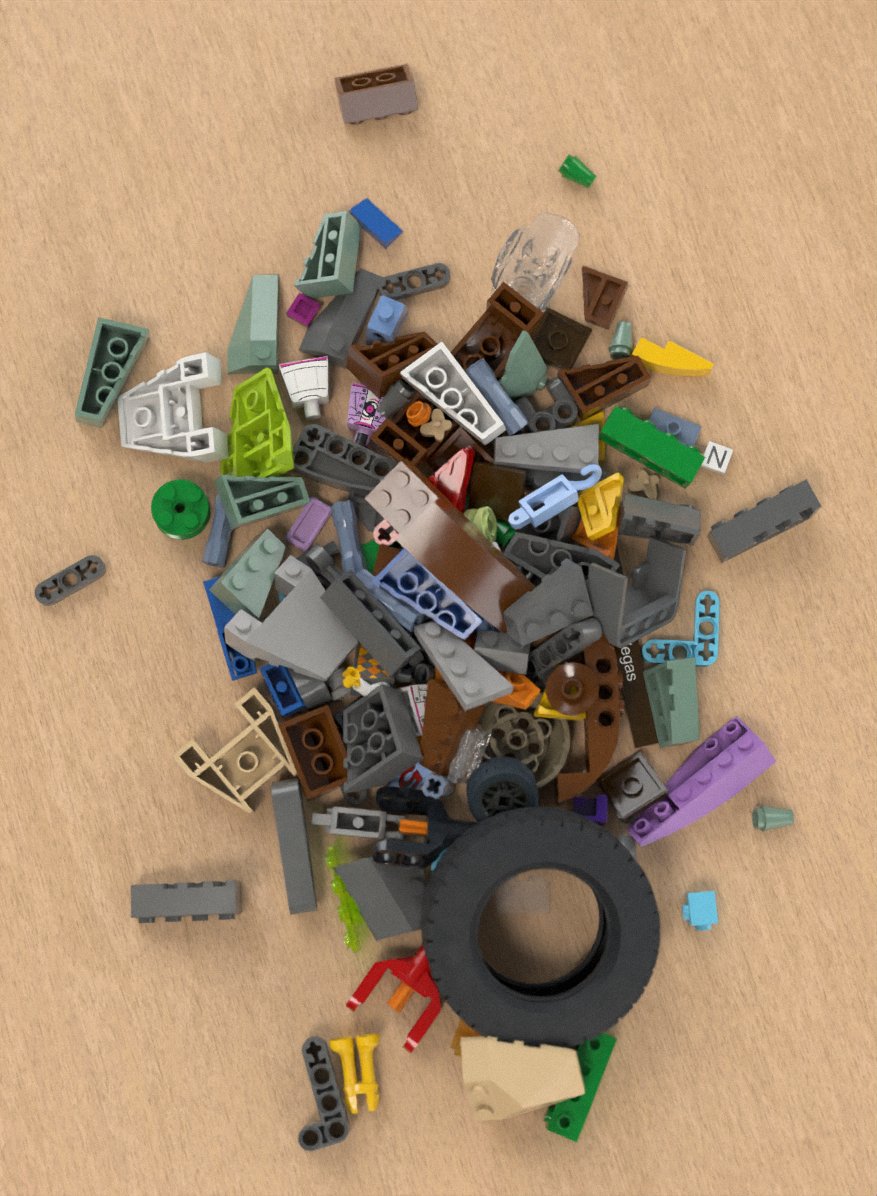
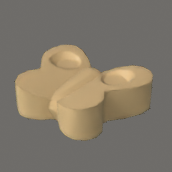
(437, 426)
(645, 484)

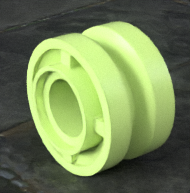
(484, 521)

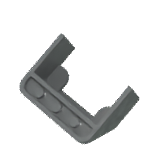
(645, 604)

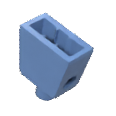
(386, 320)

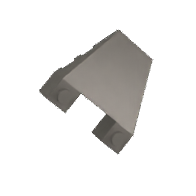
(299, 630)

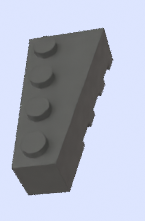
(764, 521)

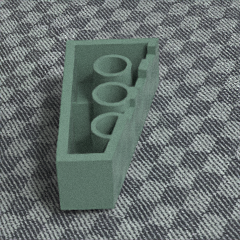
(109, 364)

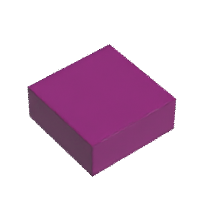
(303, 310)

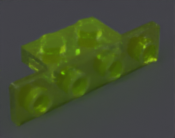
(348, 911)

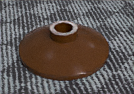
(565, 678)

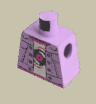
(363, 413)

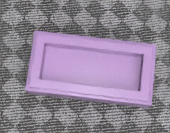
(308, 524)

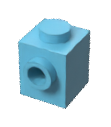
(700, 910)

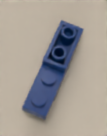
(238, 664)

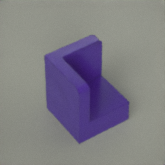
(592, 808)

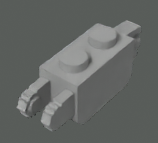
(358, 823)

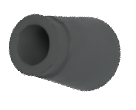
(396, 397)

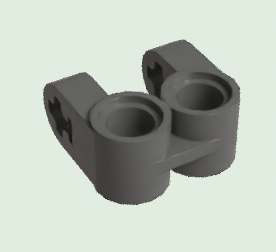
(550, 416)

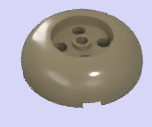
(549, 733)

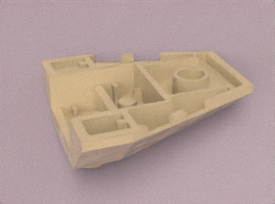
(516, 1078)

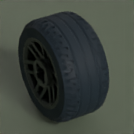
(500, 786)

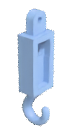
(556, 496)

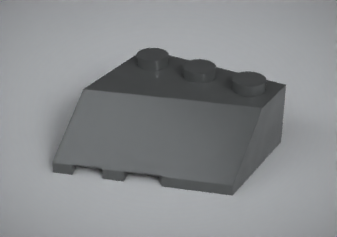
(657, 518)
(378, 739)
(386, 895)

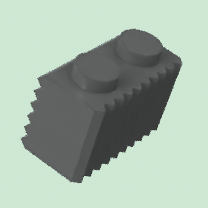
(502, 651)

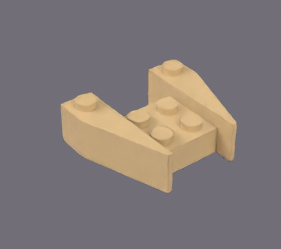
(246, 760)

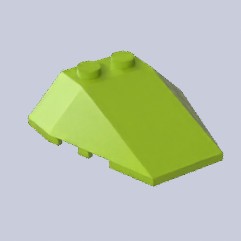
(260, 431)

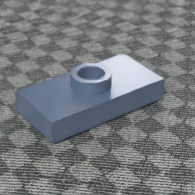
(682, 429)

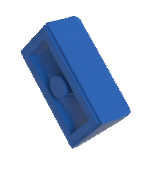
(376, 223)

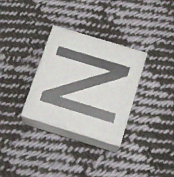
(716, 458)

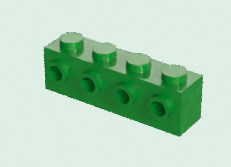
(651, 447)
(569, 1116)

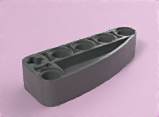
(338, 469)
(294, 845)

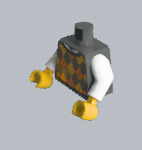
(368, 674)

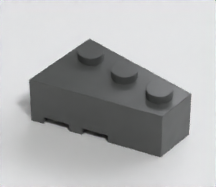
(550, 606)

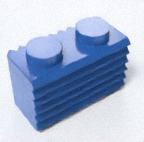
(283, 690)

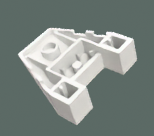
(167, 414)

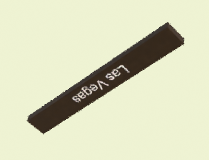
(634, 689)

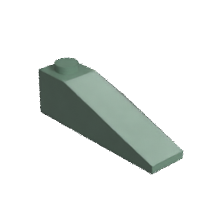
(256, 333)
(524, 369)

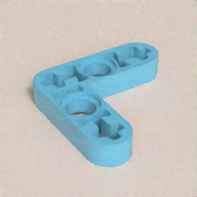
(692, 647)

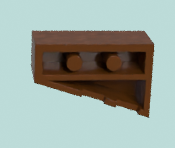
(381, 363)
(604, 384)
(444, 726)

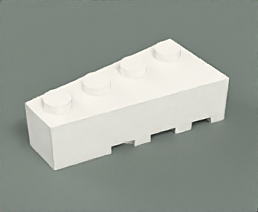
(451, 390)

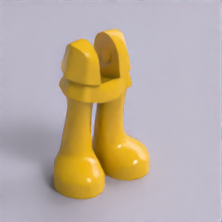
(345, 1048)

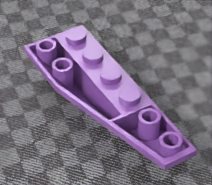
(705, 781)

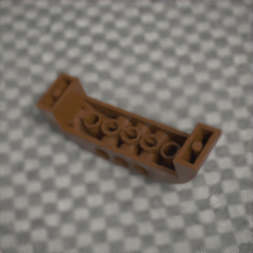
(489, 339)
(599, 739)

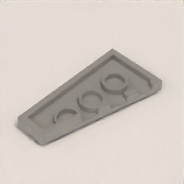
(550, 450)
(464, 670)

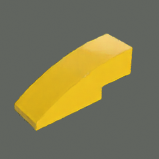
(671, 360)

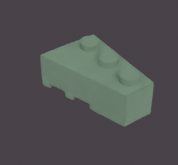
(333, 259)
(259, 498)
(250, 575)
(674, 701)

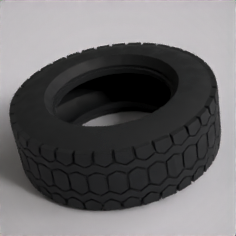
(602, 984)

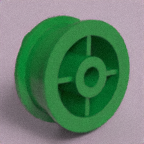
(174, 496)

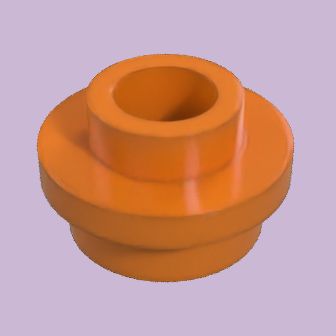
(418, 413)

